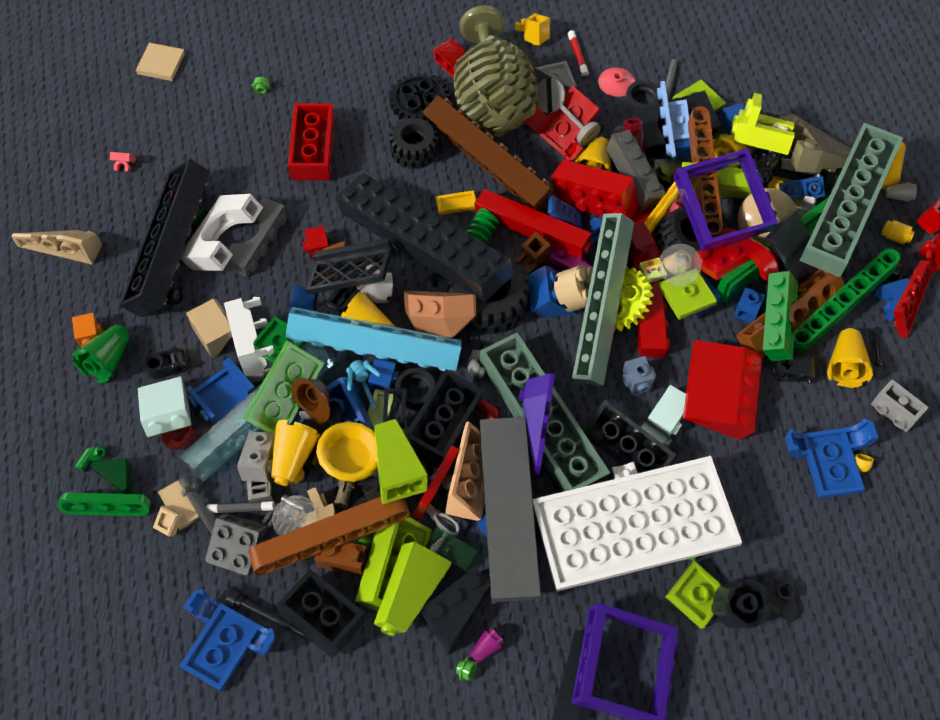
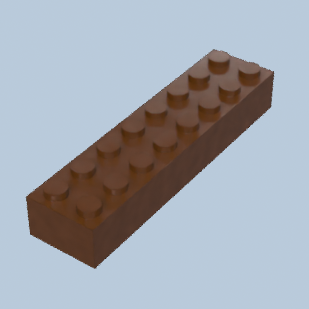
(489, 155)

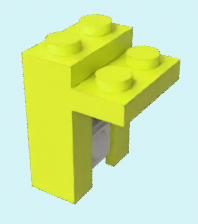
(762, 130)

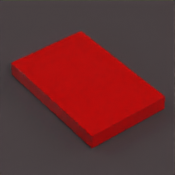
(435, 483)

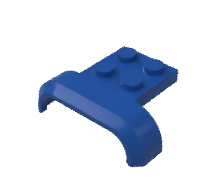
(832, 457)
(222, 640)

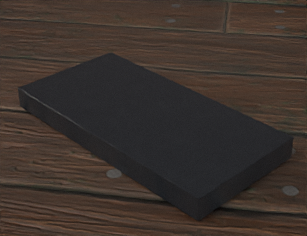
(788, 244)

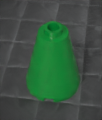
(102, 353)

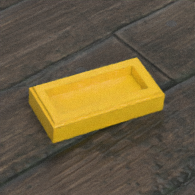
(456, 202)

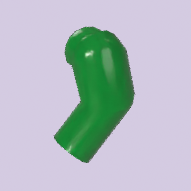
(90, 455)

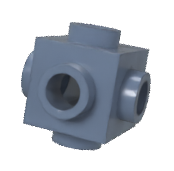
(638, 375)

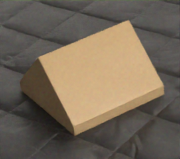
(211, 326)

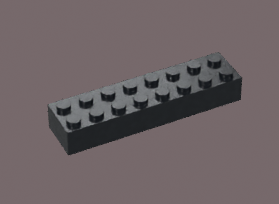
(165, 239)

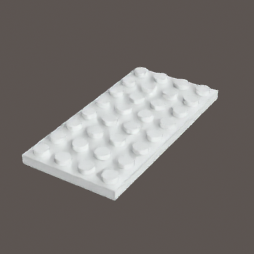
(635, 523)

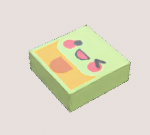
(651, 270)

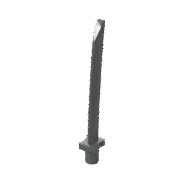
(189, 490)

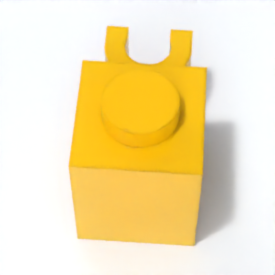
(535, 28)

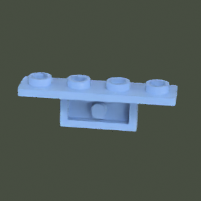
(676, 120)

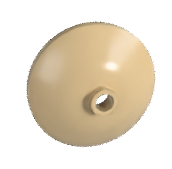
(749, 215)

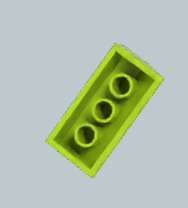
(383, 557)

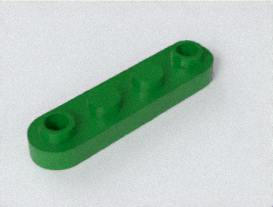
(104, 504)

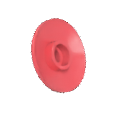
(611, 85)

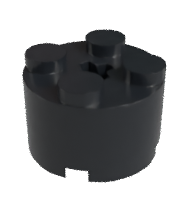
(741, 604)

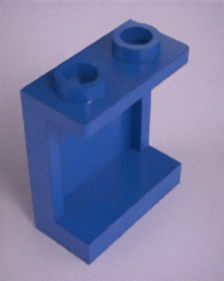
(220, 392)

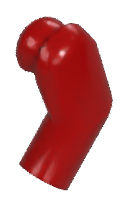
(489, 410)

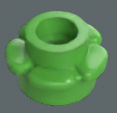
(261, 85)
(466, 669)

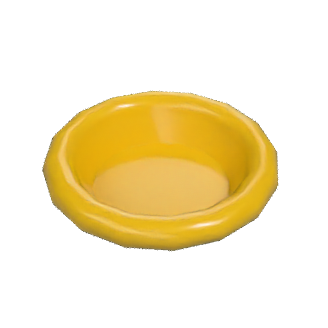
(348, 451)

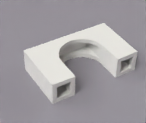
(203, 249)

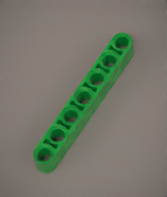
(848, 292)

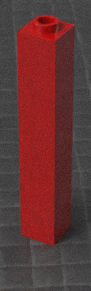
(528, 221)

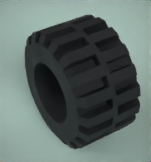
(413, 154)
(675, 229)

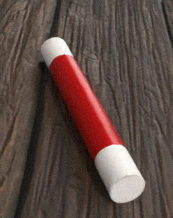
(578, 53)

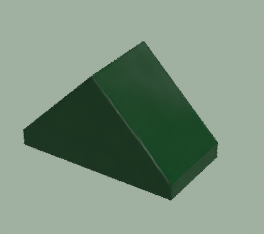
(115, 472)

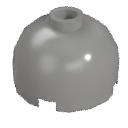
(378, 291)

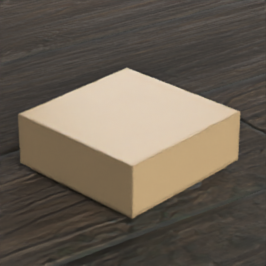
(167, 521)

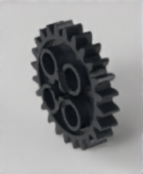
(404, 97)

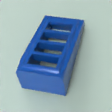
(564, 212)

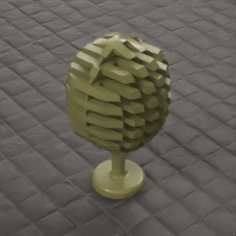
(494, 78)

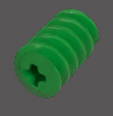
(483, 225)

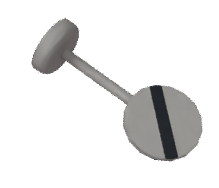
(551, 99)

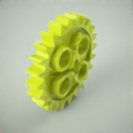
(631, 308)

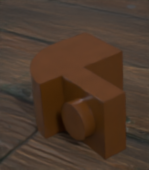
(535, 253)

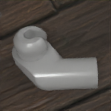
(473, 365)

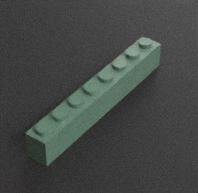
(603, 299)

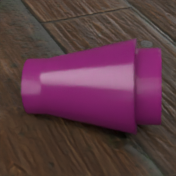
(486, 645)

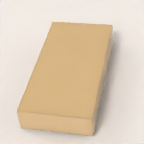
(174, 500)

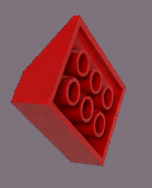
(723, 388)

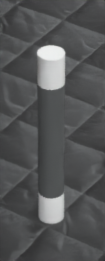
(240, 507)

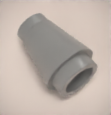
(902, 191)

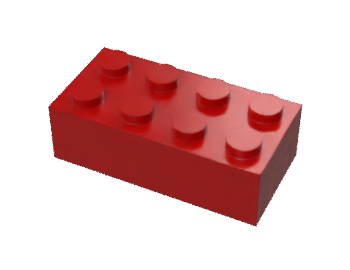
(311, 141)
(595, 189)

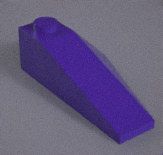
(536, 406)

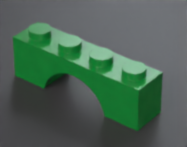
(778, 338)

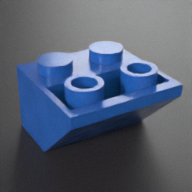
(543, 295)

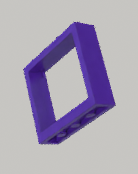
(755, 183)
(589, 659)

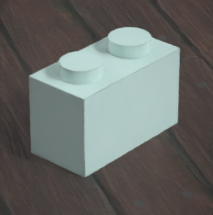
(669, 411)

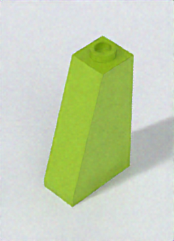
(730, 182)
(397, 464)
(409, 587)

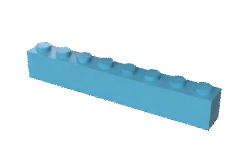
(373, 339)

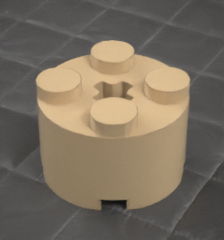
(573, 287)

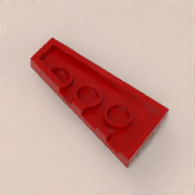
(910, 301)

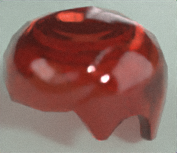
(178, 438)

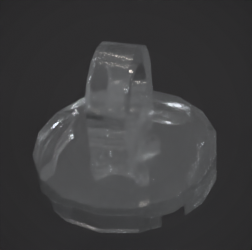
(679, 264)
(293, 514)

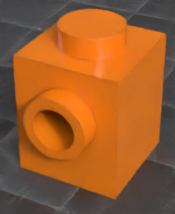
(86, 328)

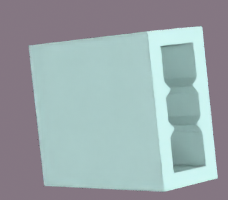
(164, 406)

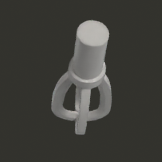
(436, 514)

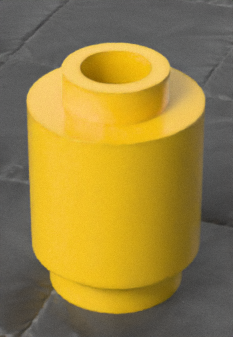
(897, 232)

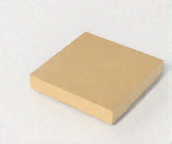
(160, 61)

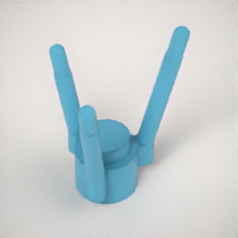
(360, 371)

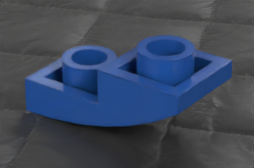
(803, 187)

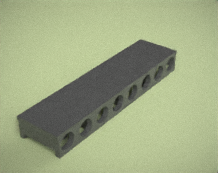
(509, 510)

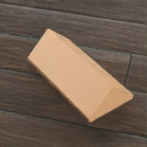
(467, 485)

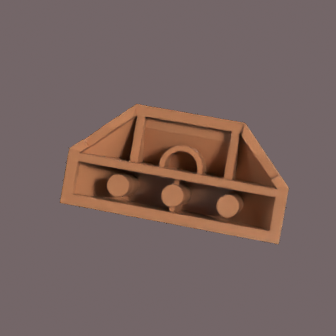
(439, 312)

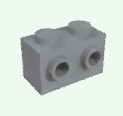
(899, 405)
(257, 457)

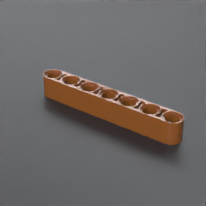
(710, 182)
(326, 534)

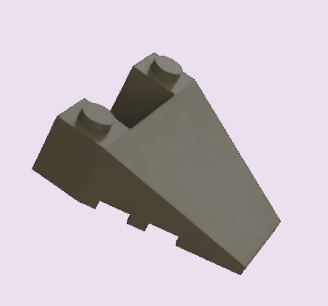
(814, 148)

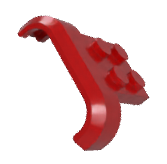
(560, 129)
(726, 258)

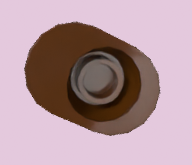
(312, 398)

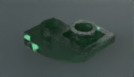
(452, 549)

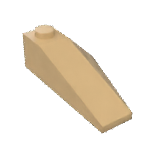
(67, 244)

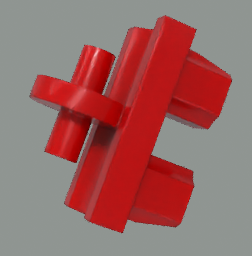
(931, 251)

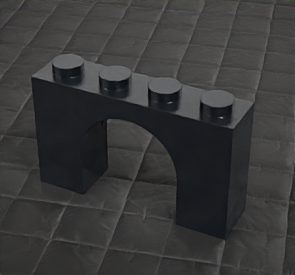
(652, 120)

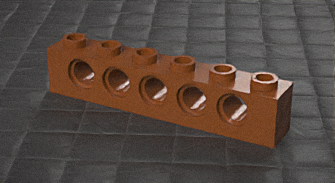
(810, 297)

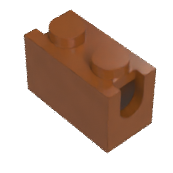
(343, 558)

